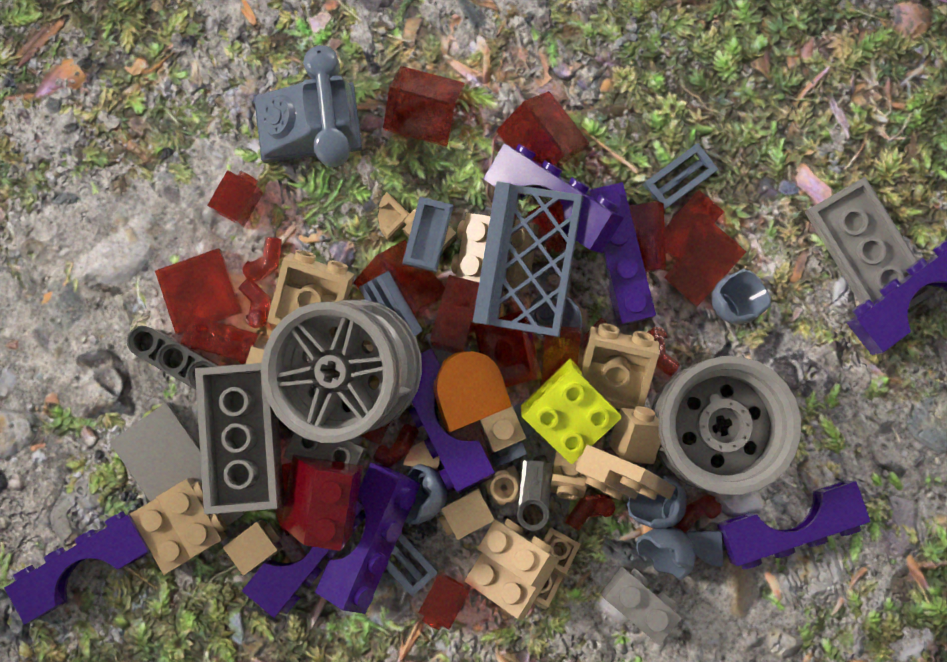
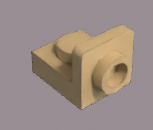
(567, 481)

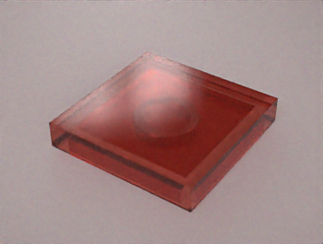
(198, 288)

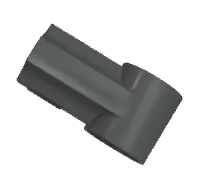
(535, 490)

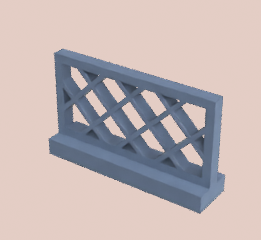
(497, 255)

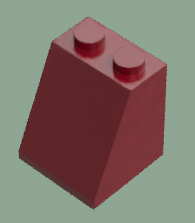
(321, 501)

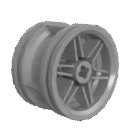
(320, 414)
(773, 433)

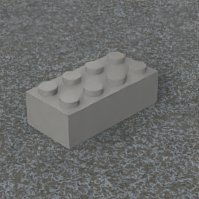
(237, 441)

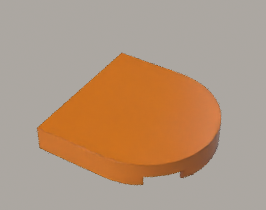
(469, 389)

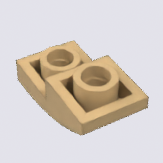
(565, 550)

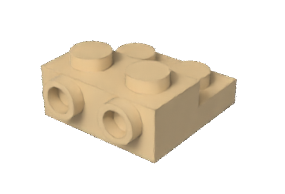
(474, 234)
(307, 282)
(620, 364)
(620, 477)
(177, 526)
(511, 567)

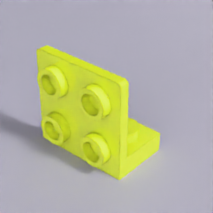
(569, 412)

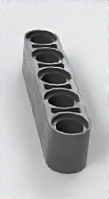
(161, 351)

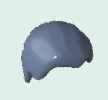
(740, 297)
(430, 496)
(659, 512)
(669, 550)

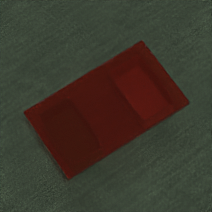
(705, 264)

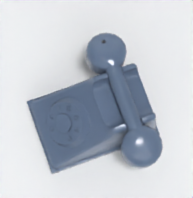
(310, 116)

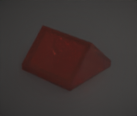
(422, 105)
(544, 129)
(417, 286)
(510, 350)

